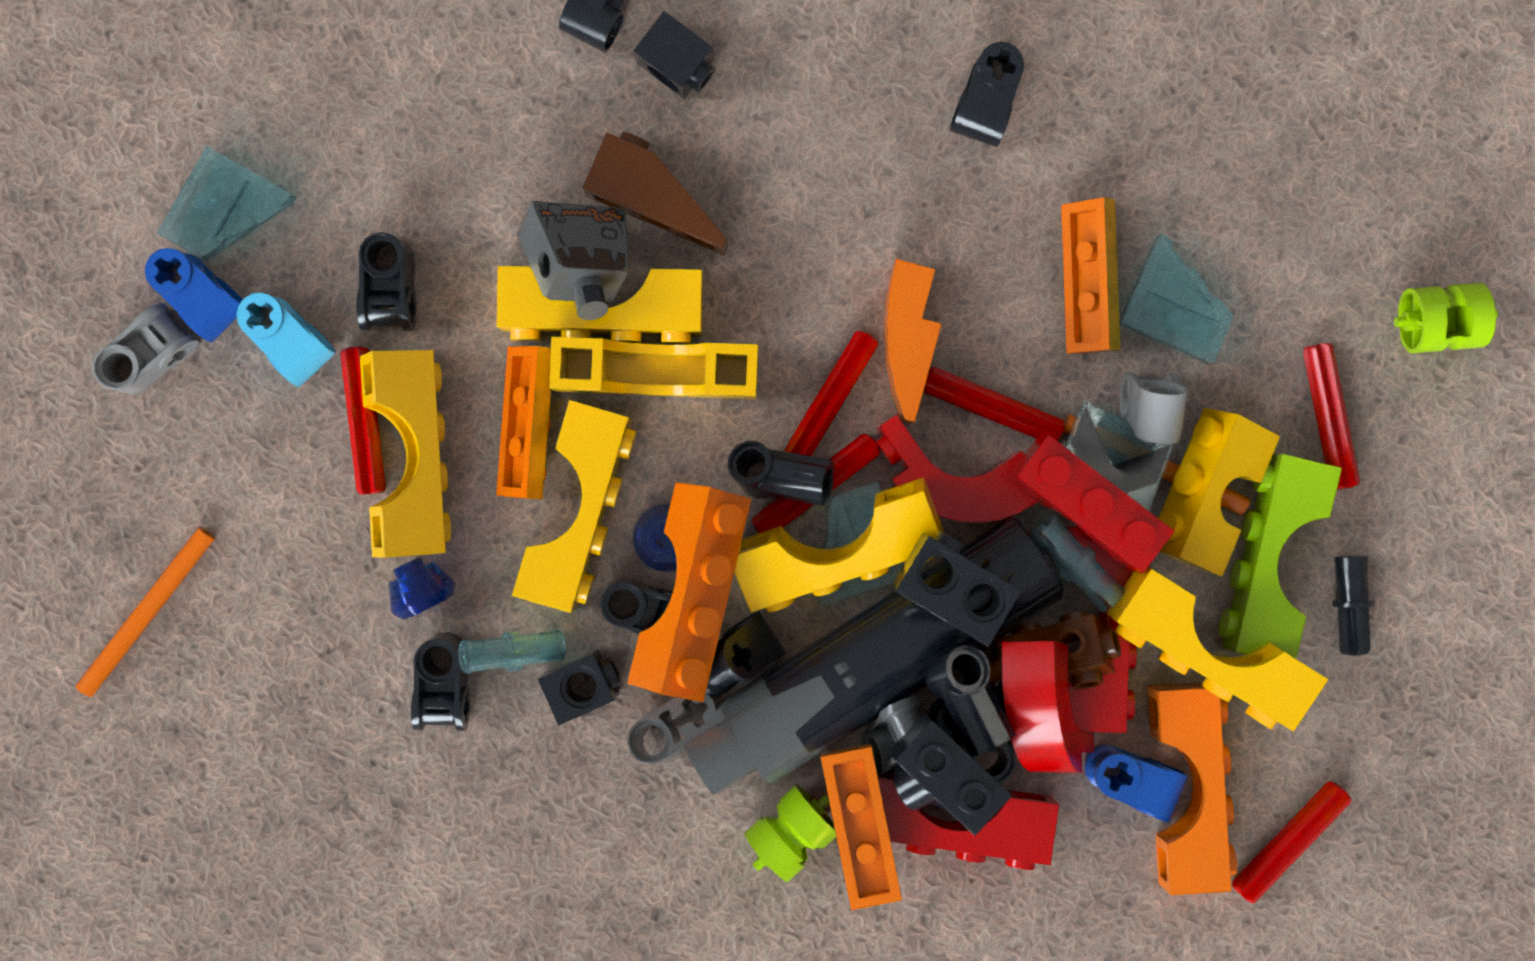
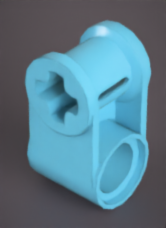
(290, 342)

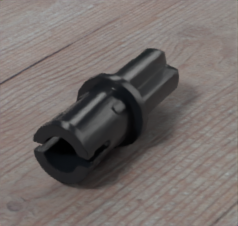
(1353, 604)

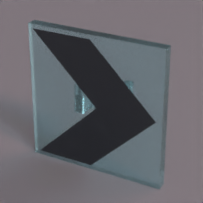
(1117, 454)

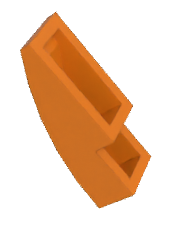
(908, 337)

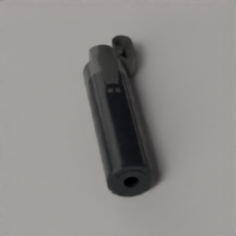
(844, 674)

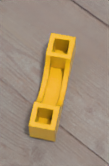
(664, 306)
(653, 369)
(404, 391)
(779, 568)
(557, 571)
(1266, 679)

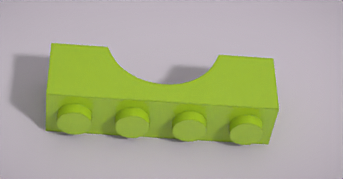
(1287, 498)

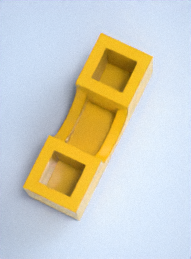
(1219, 451)

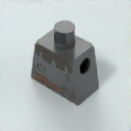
(577, 253)

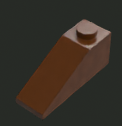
(637, 180)

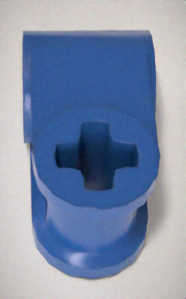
(199, 297)
(1141, 781)

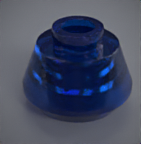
(646, 532)
(418, 588)

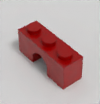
(1092, 503)

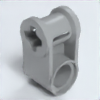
(151, 344)
(1154, 407)

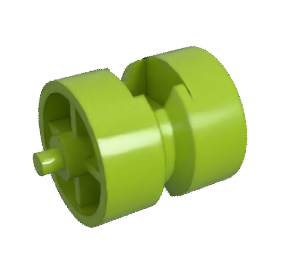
(1453, 317)
(784, 839)

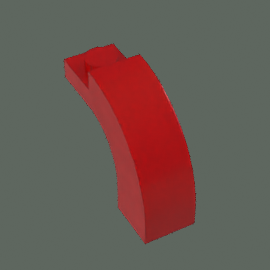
(961, 499)
(1041, 707)

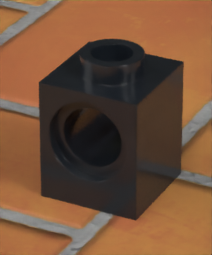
(675, 56)
(564, 701)

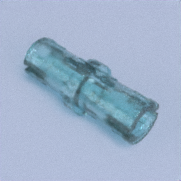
(1078, 563)
(511, 651)

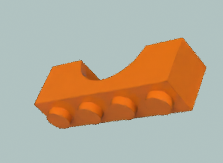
(681, 646)
(1195, 849)

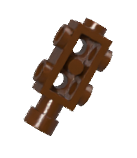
(1087, 664)

